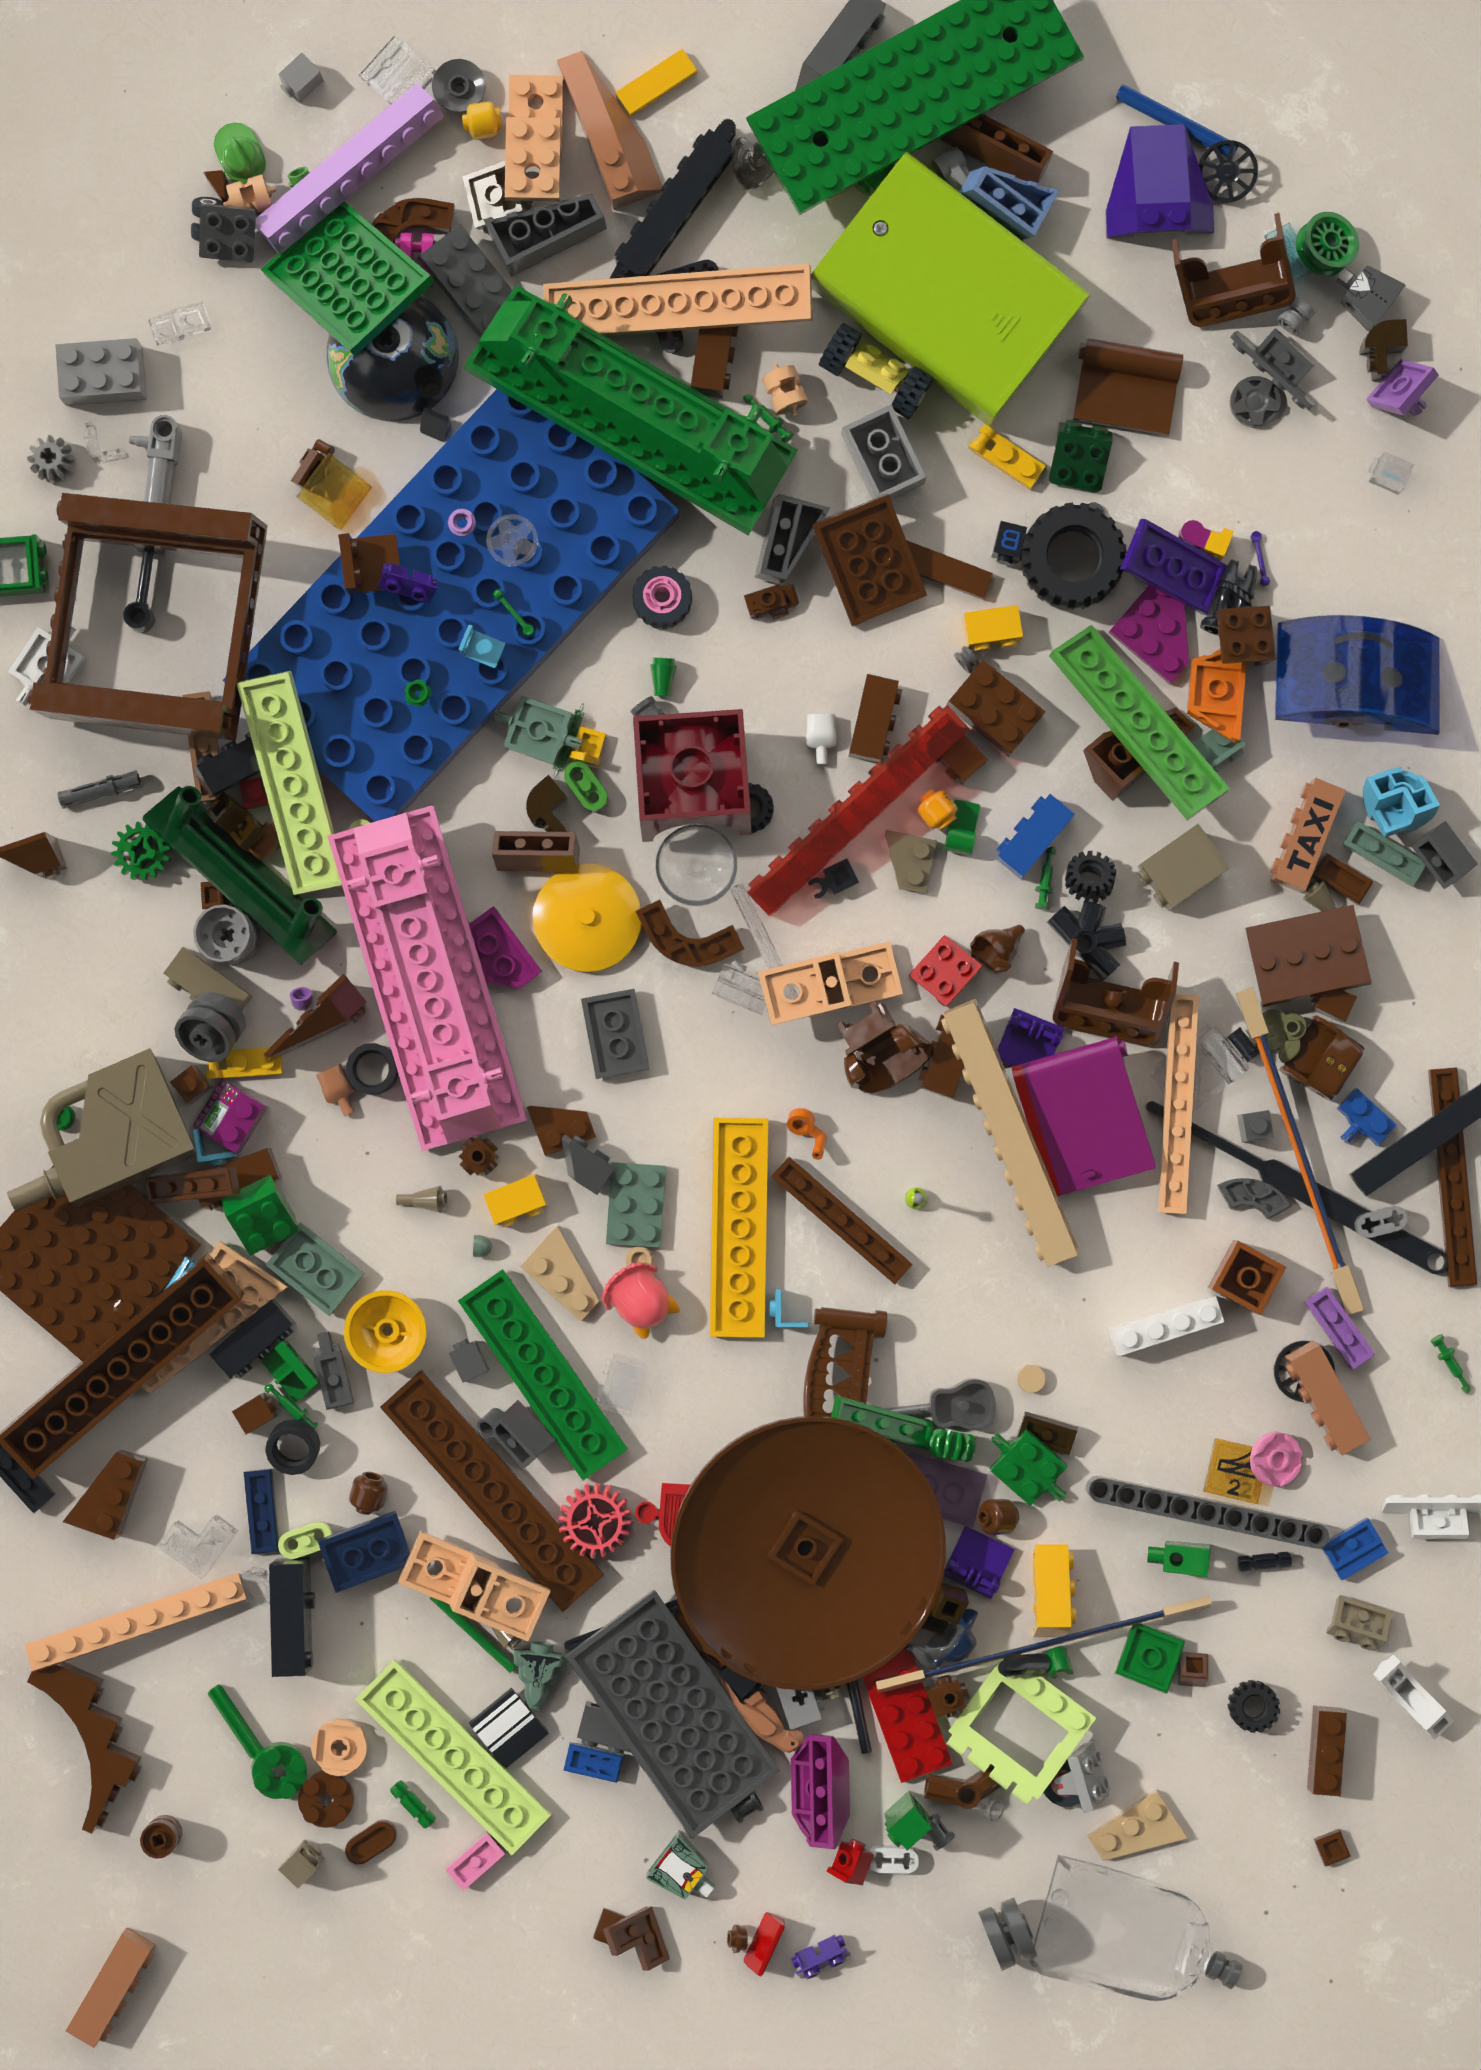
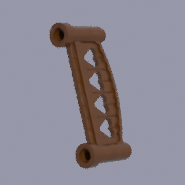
(858, 1331)

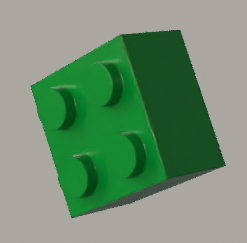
(260, 1215)

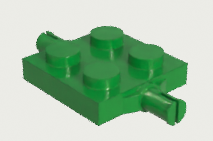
(1028, 1467)

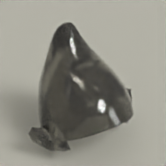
(750, 164)

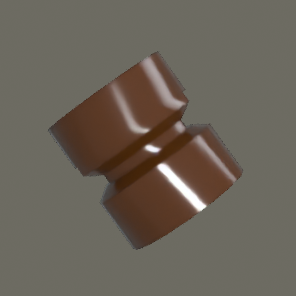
(161, 1836)

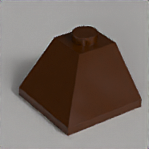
(36, 854)

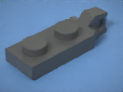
(332, 1373)

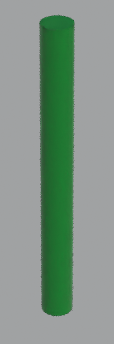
(477, 1635)

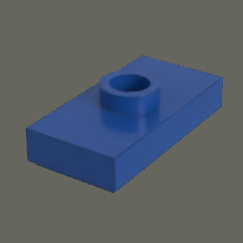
(593, 1762)

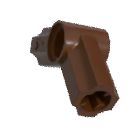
(949, 1789)

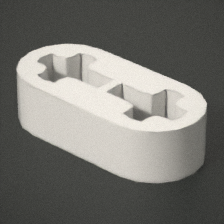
(892, 1866)

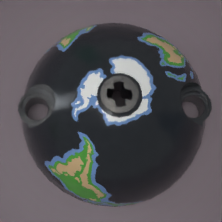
(385, 378)

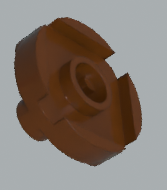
(314, 1810)

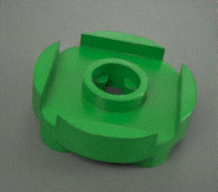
(285, 1785)

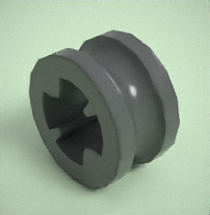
(966, 659)

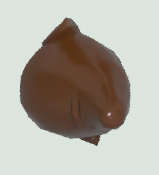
(997, 947)

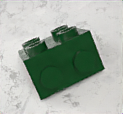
(1080, 456)

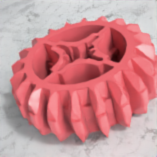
(600, 1542)

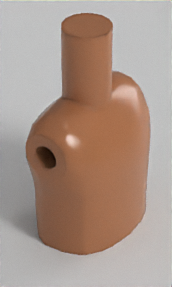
(336, 1087)

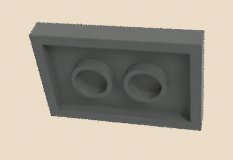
(615, 1033)

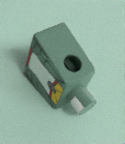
(681, 1869)

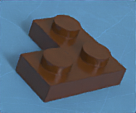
(641, 1932)

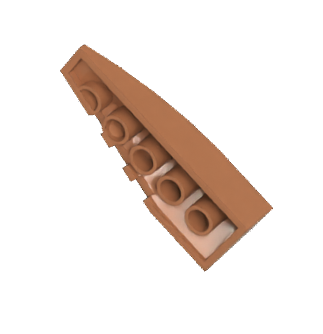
(611, 135)

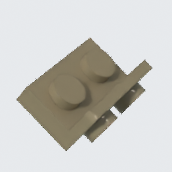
(1360, 1623)

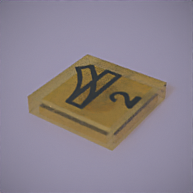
(1231, 1472)

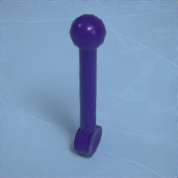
(1256, 537)

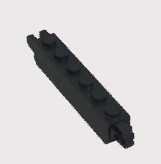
(677, 203)

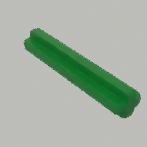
(234, 1720)

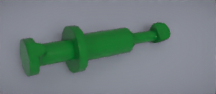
(774, 424)
(1045, 881)
(1448, 1357)
(290, 1406)

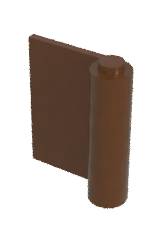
(1127, 386)

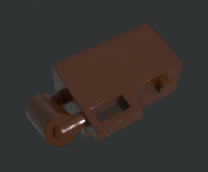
(311, 461)
(770, 600)

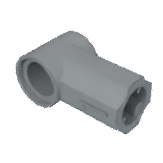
(952, 168)

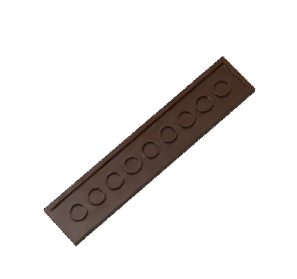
(491, 1490)

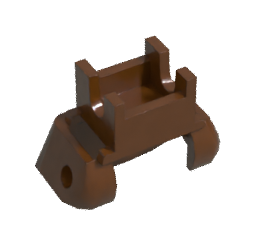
(884, 1051)

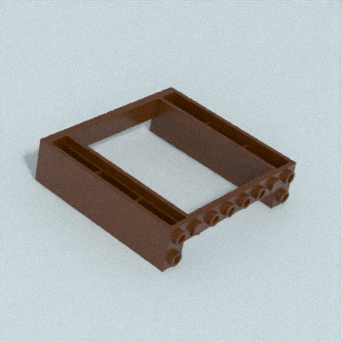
(163, 528)

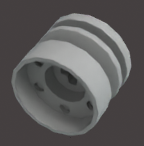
(211, 935)

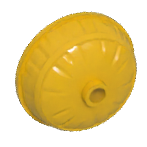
(366, 1337)

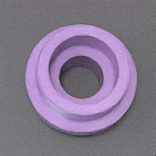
(462, 514)

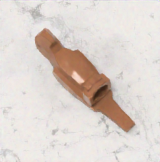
(765, 1720)

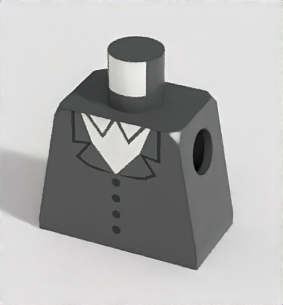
(1368, 294)

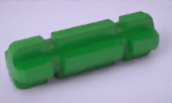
(412, 1804)

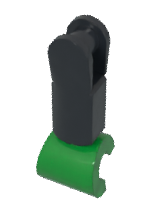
(1052, 1662)

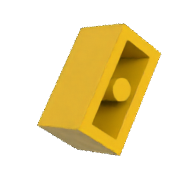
(992, 628)
(515, 1200)

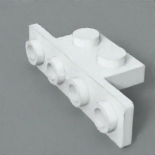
(1435, 1516)

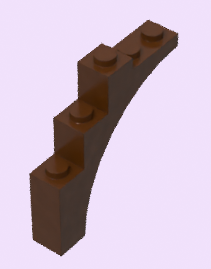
(109, 1764)

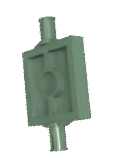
(538, 730)

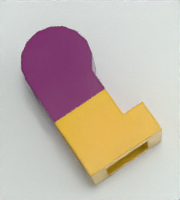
(1205, 539)

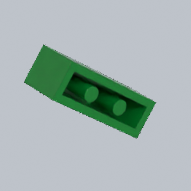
(907, 1821)

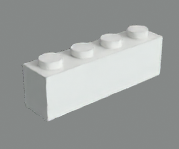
(1165, 1325)

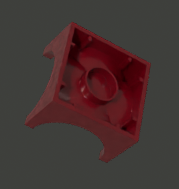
(691, 771)

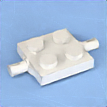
(33, 660)

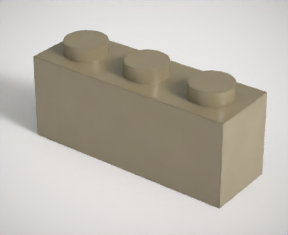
(197, 976)

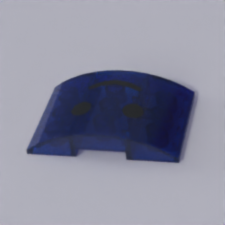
(1358, 673)

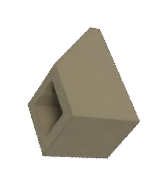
(302, 1863)

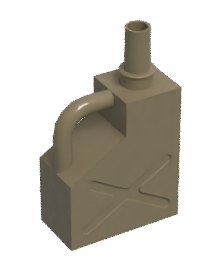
(124, 1136)

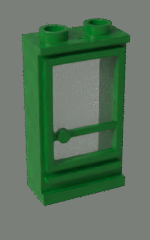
(22, 565)

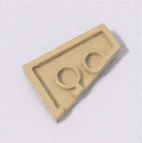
(561, 1275)
(1137, 1829)

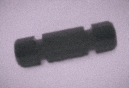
(1264, 1561)

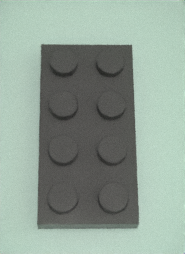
(466, 277)

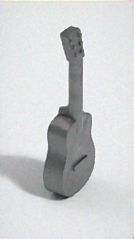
(964, 1405)

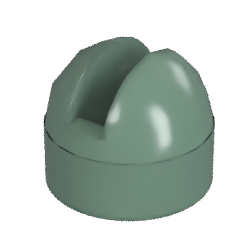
(481, 1246)

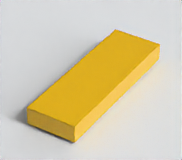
(656, 82)

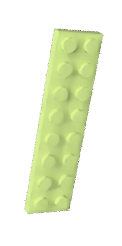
(290, 780)
(453, 1756)

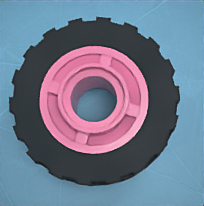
(666, 613)

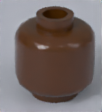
(368, 1493)
(998, 1516)

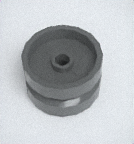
(210, 1027)
(1008, 1933)

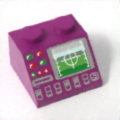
(230, 1116)

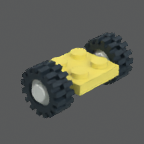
(877, 369)

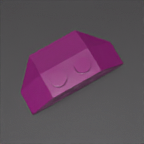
(820, 1790)

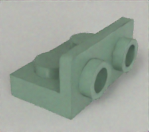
(1217, 749)

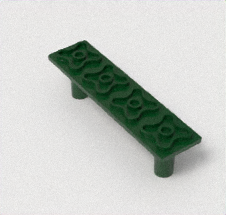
(240, 875)

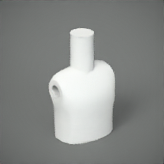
(821, 735)

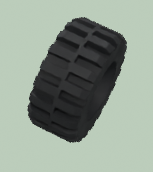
(1083, 520)

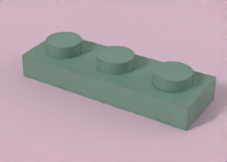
(1384, 853)

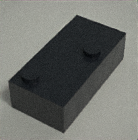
(291, 1617)

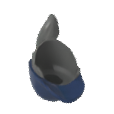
(950, 1647)

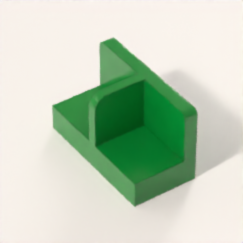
(290, 1371)

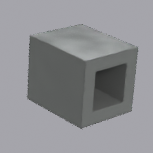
(1255, 1126)
(468, 1360)

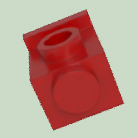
(851, 1862)

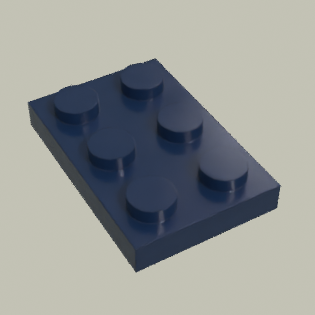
(364, 1551)

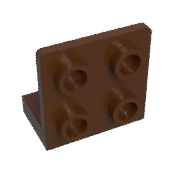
(364, 560)
(1246, 635)

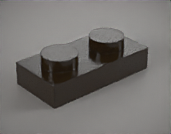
(1054, 1434)

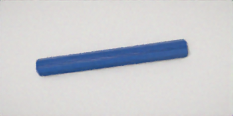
(1170, 117)

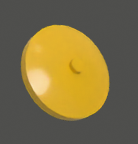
(587, 918)

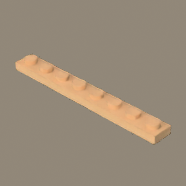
(1178, 1104)
(135, 1622)

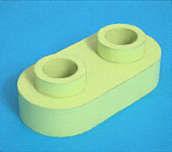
(306, 1540)

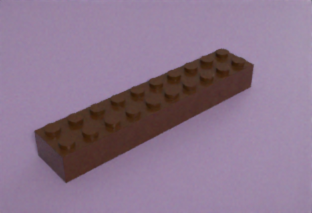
(120, 1365)

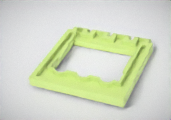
(1046, 1699)

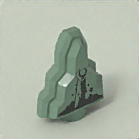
(538, 1671)

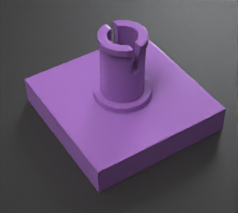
(1403, 388)

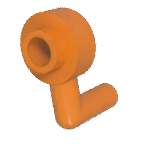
(802, 1123)

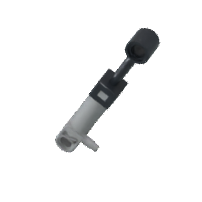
(162, 456)

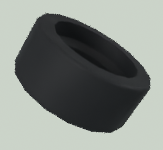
(351, 1069)
(287, 1465)

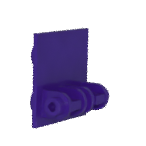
(1028, 1038)
(978, 1562)

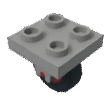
(1080, 1780)

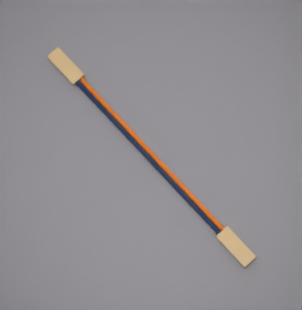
(1257, 1027)
(1166, 1612)

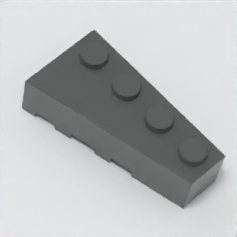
(843, 39)
(545, 231)

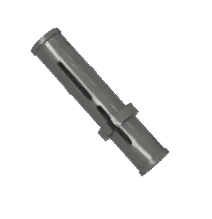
(110, 786)

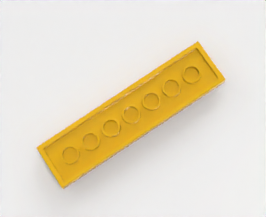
(739, 1227)

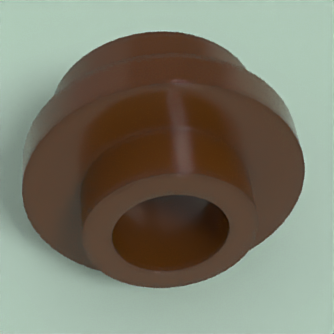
(737, 1938)

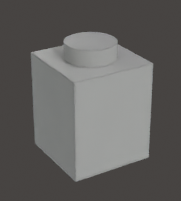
(300, 78)

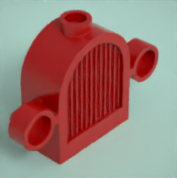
(670, 1503)

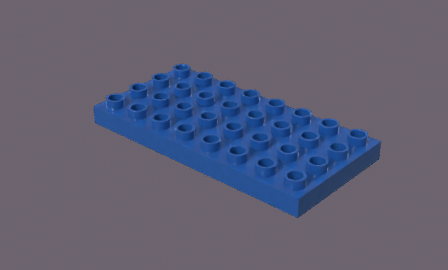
(364, 648)

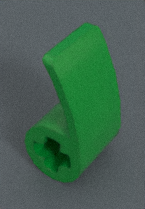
(962, 832)

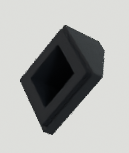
(435, 424)

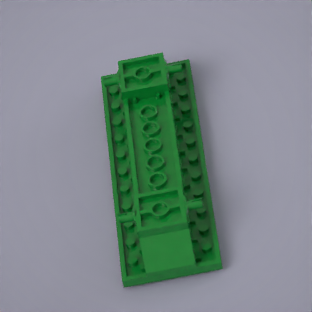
(909, 93)
(631, 409)

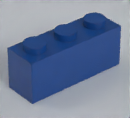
(1034, 835)

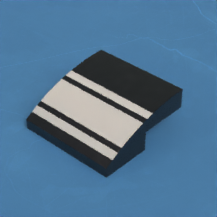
(508, 1727)

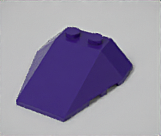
(1158, 185)

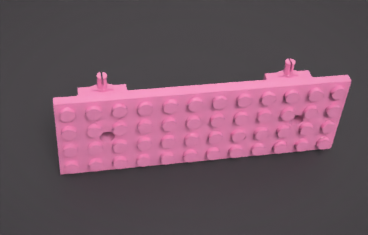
(427, 978)

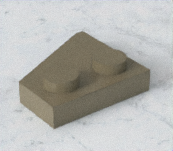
(911, 860)

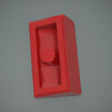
(764, 1943)

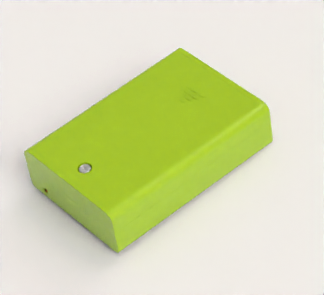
(948, 289)

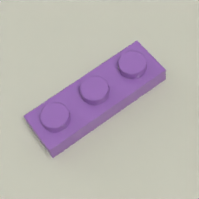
(1339, 1328)

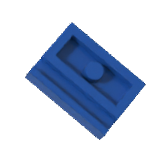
(1354, 1549)

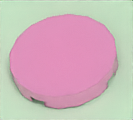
(1276, 1459)

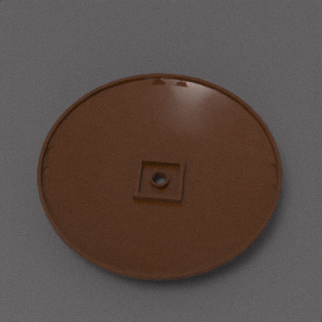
(821, 1612)

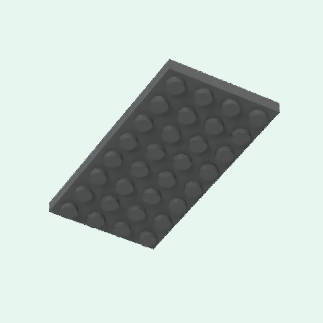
(672, 1713)

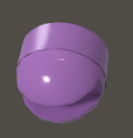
(301, 998)

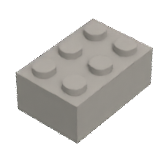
(100, 371)
(883, 454)

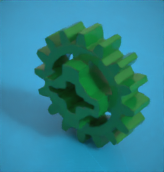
(138, 861)

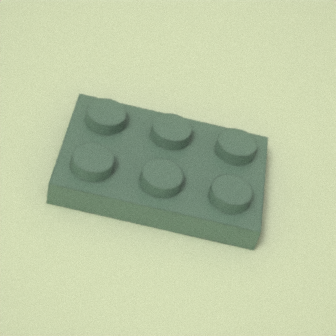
(636, 1205)
(315, 1269)

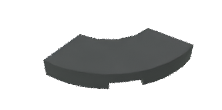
(1254, 1194)

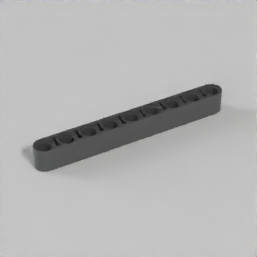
(1220, 1512)

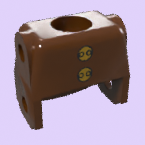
(1323, 1059)

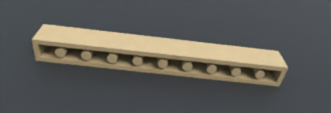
(1011, 1132)

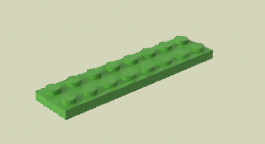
(1139, 722)

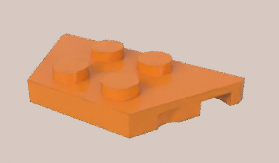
(1217, 694)

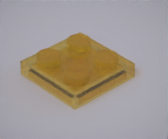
(334, 491)

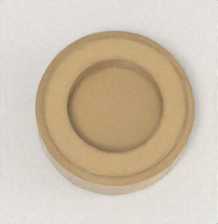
(639, 1254)
(1031, 1378)

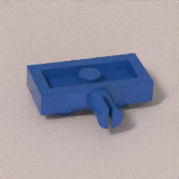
(1364, 1118)

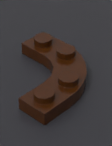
(415, 214)
(683, 949)

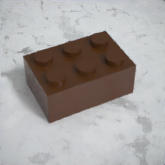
(995, 708)

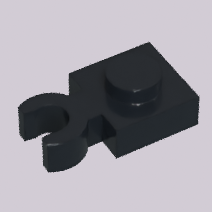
(837, 877)

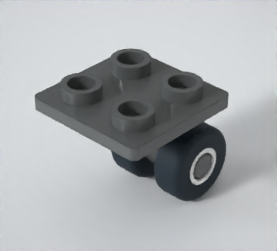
(223, 230)

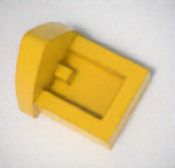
(591, 747)

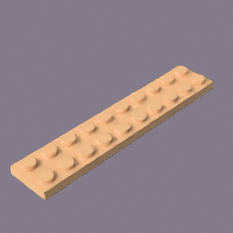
(689, 300)

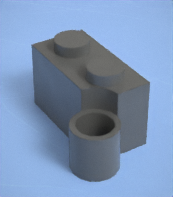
(516, 1432)

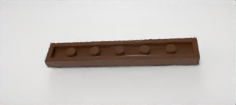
(841, 1220)

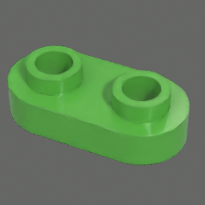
(586, 786)

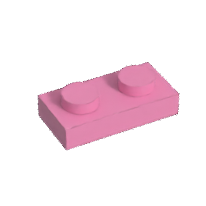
(475, 1861)

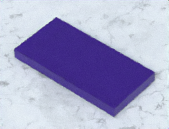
(1173, 566)

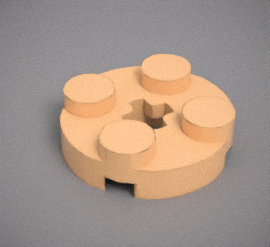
(327, 1757)

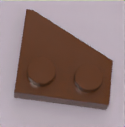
(555, 1122)

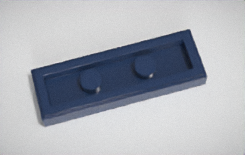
(261, 1511)

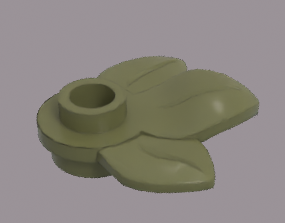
(1280, 1037)

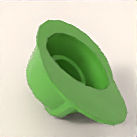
(239, 152)

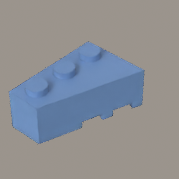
(1009, 200)

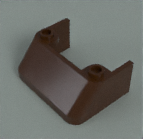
(1237, 289)
(1083, 1008)

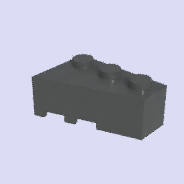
(787, 536)

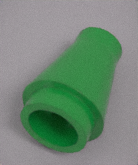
(662, 675)

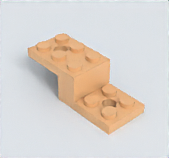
(534, 138)
(830, 983)
(474, 1586)

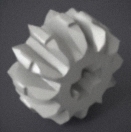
(58, 465)

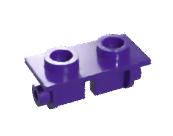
(419, 587)
(830, 1954)

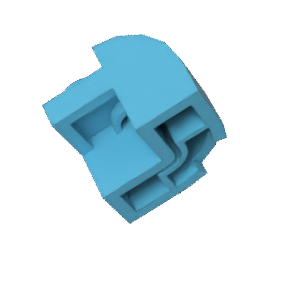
(1399, 801)

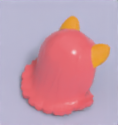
(639, 1297)

